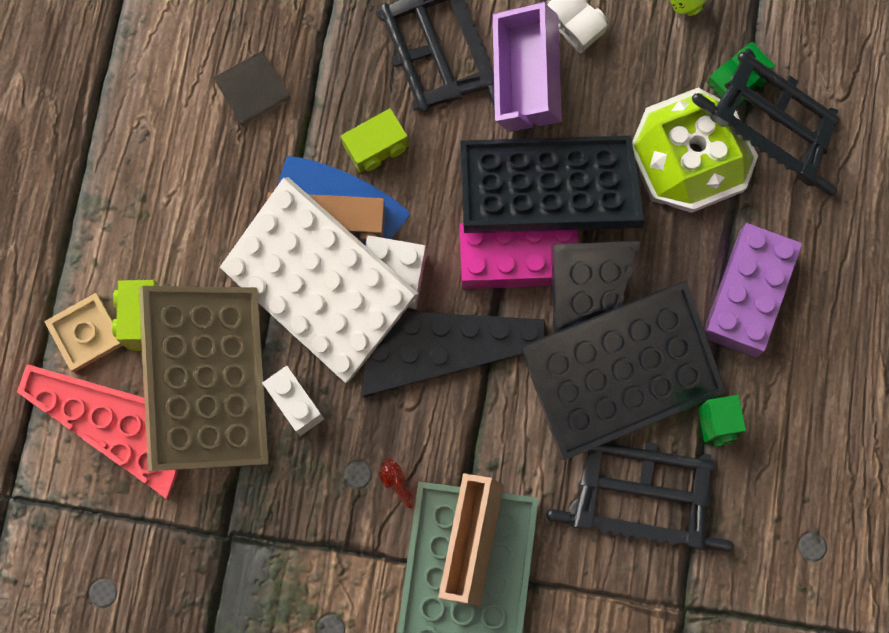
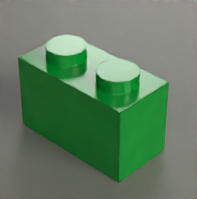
(721, 420)

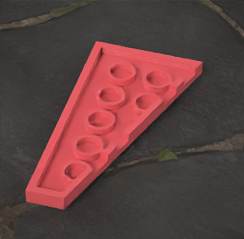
(100, 416)

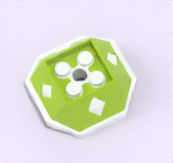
(676, 172)

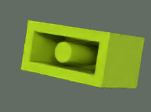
(375, 141)

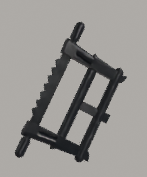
(452, 89)
(819, 140)
(694, 537)

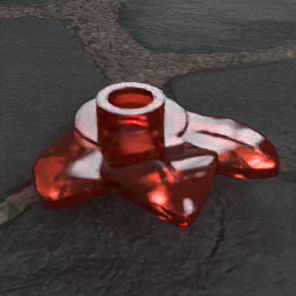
(392, 476)

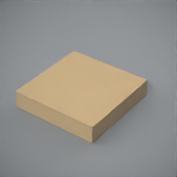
(83, 332)

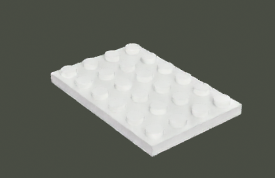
(318, 279)

